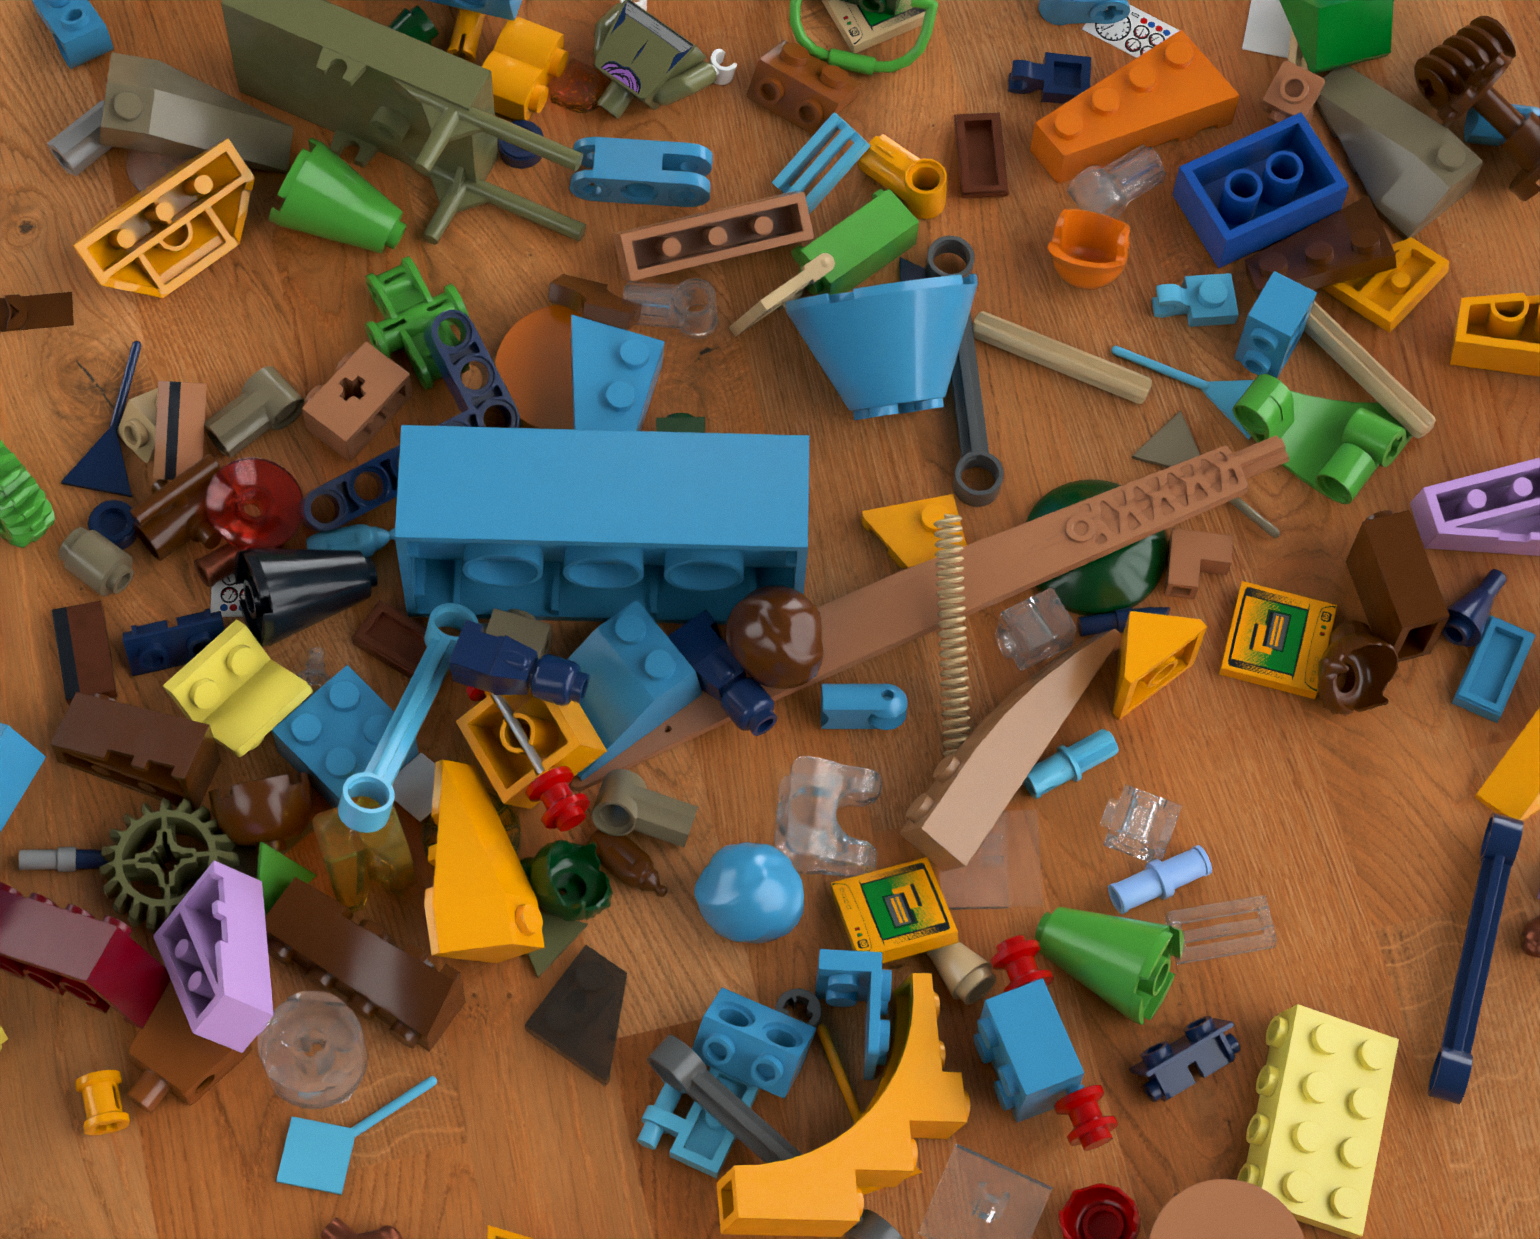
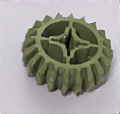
(129, 865)

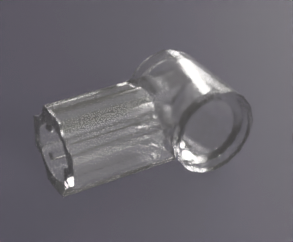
(1117, 184)
(668, 304)

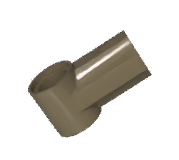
(263, 404)
(628, 805)

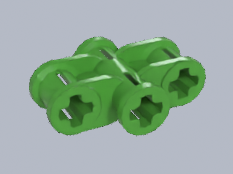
(407, 310)

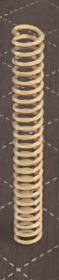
(956, 628)

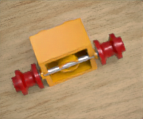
(533, 752)

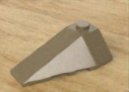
(179, 116)
(1400, 154)

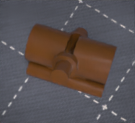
(177, 511)

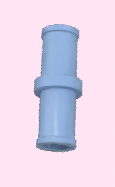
(1159, 879)

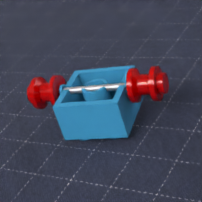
(1033, 1051)

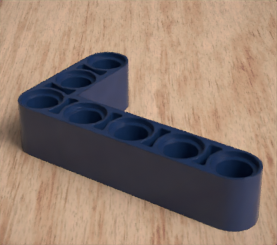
(470, 402)

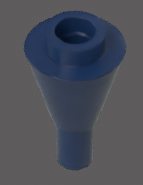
(1472, 610)

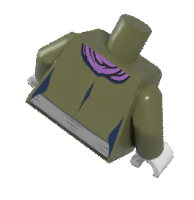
(650, 60)

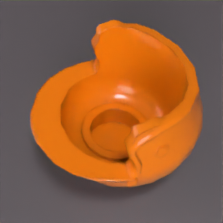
(1089, 248)

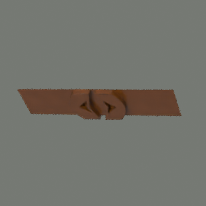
(36, 311)

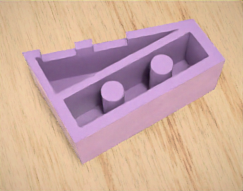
(1483, 511)
(220, 957)

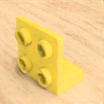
(236, 690)

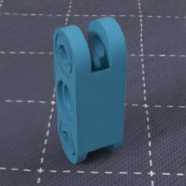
(643, 172)

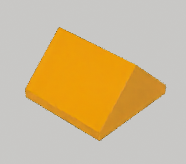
(1152, 655)

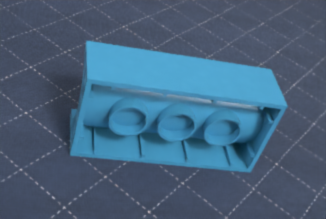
(598, 520)

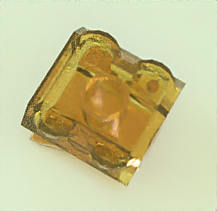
(358, 857)

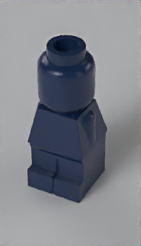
(512, 668)
(723, 676)

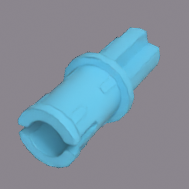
(1070, 762)

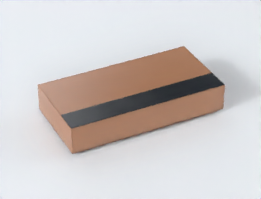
(178, 427)

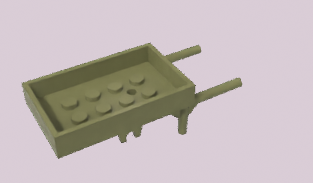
(388, 98)

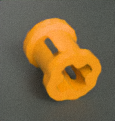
(102, 1102)

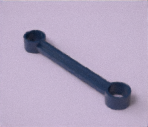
(1454, 1058)

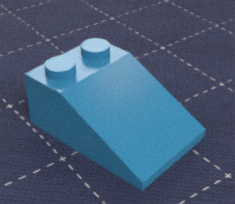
(633, 681)

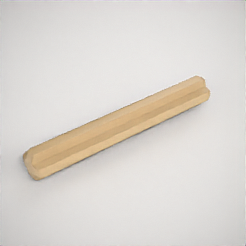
(1061, 357)
(1369, 373)

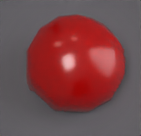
(1099, 1213)

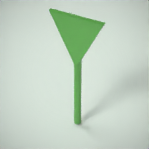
(277, 873)

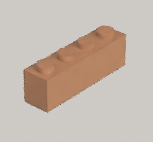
(713, 235)

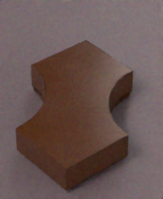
(594, 301)

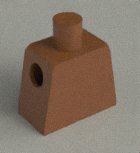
(175, 1057)

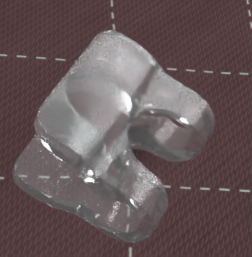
(808, 819)

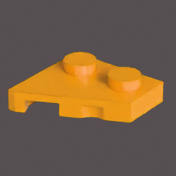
(1393, 293)
(909, 528)

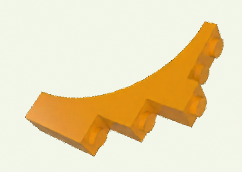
(819, 1189)

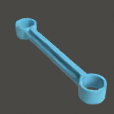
(404, 725)

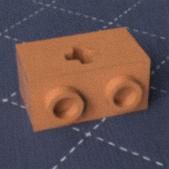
(354, 423)

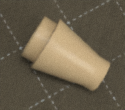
(963, 972)

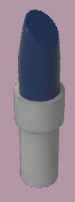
(61, 859)

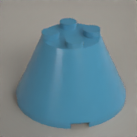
(888, 342)

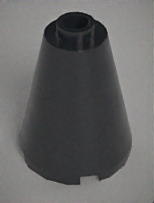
(299, 588)

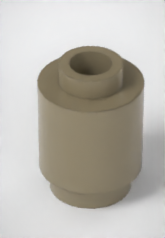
(96, 561)

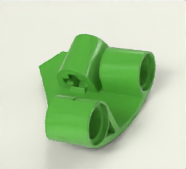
(1327, 441)

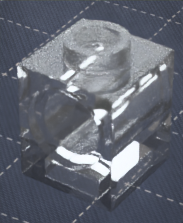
(1035, 629)
(1140, 823)

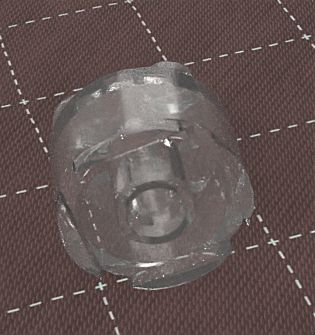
(333, 1071)

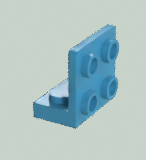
(858, 976)

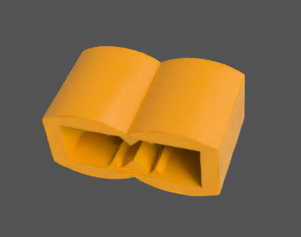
(523, 66)

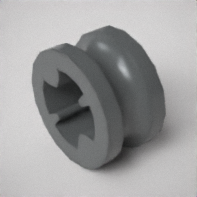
(803, 997)

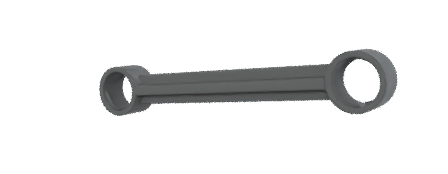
(967, 391)
(689, 1075)

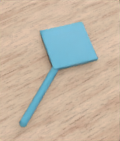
(320, 1152)

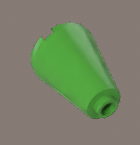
(336, 203)
(1113, 957)

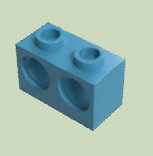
(1274, 325)
(753, 1042)

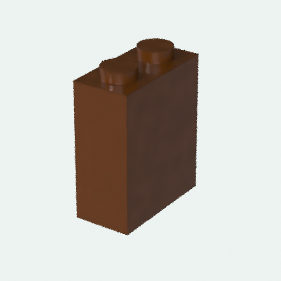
(1397, 584)

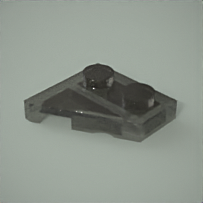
(583, 1014)

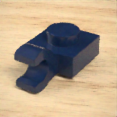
(1058, 78)

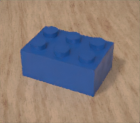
(1259, 189)

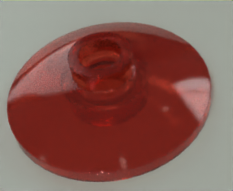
(259, 484)

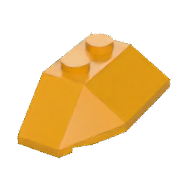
(172, 225)

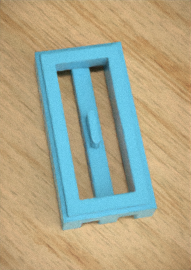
(811, 149)

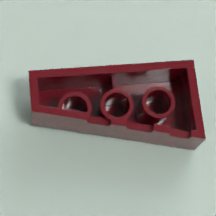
(79, 955)

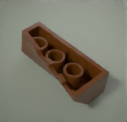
(364, 965)

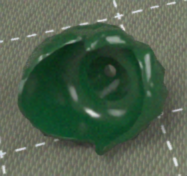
(568, 868)

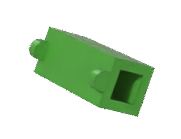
(861, 243)

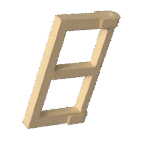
(789, 291)

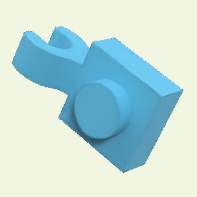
(1202, 297)

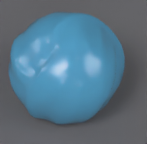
(750, 893)

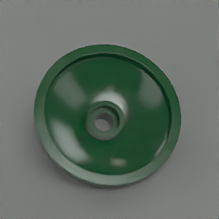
(1113, 580)

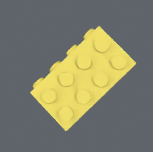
(1320, 1117)

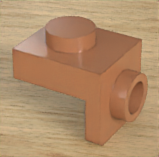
(1292, 92)

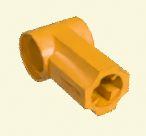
(904, 174)

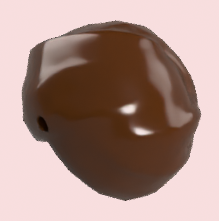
(776, 636)

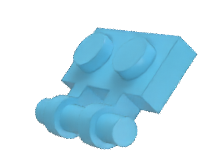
(700, 1137)

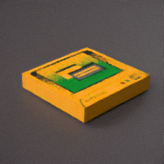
(1277, 639)
(895, 911)

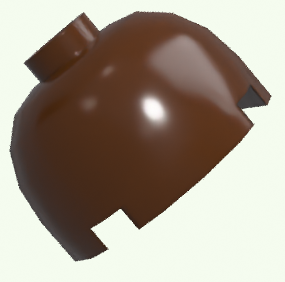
(264, 811)

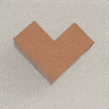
(1195, 553)

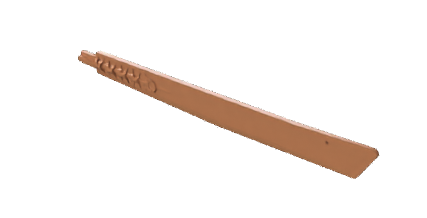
(994, 570)

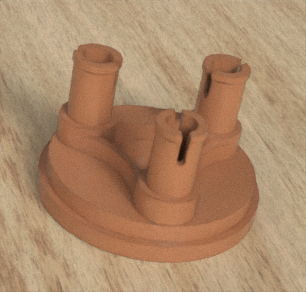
(1225, 1212)

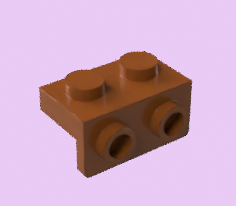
(801, 86)

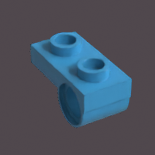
(75, 28)

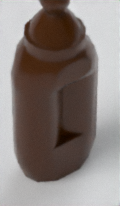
(627, 862)

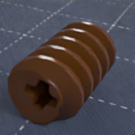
(1450, 64)

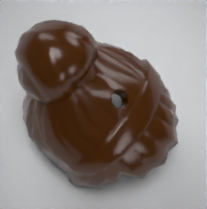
(1355, 669)

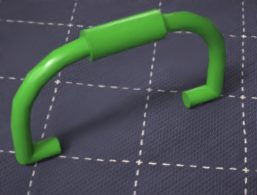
(863, 63)

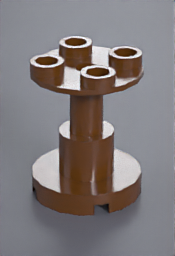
(1519, 132)

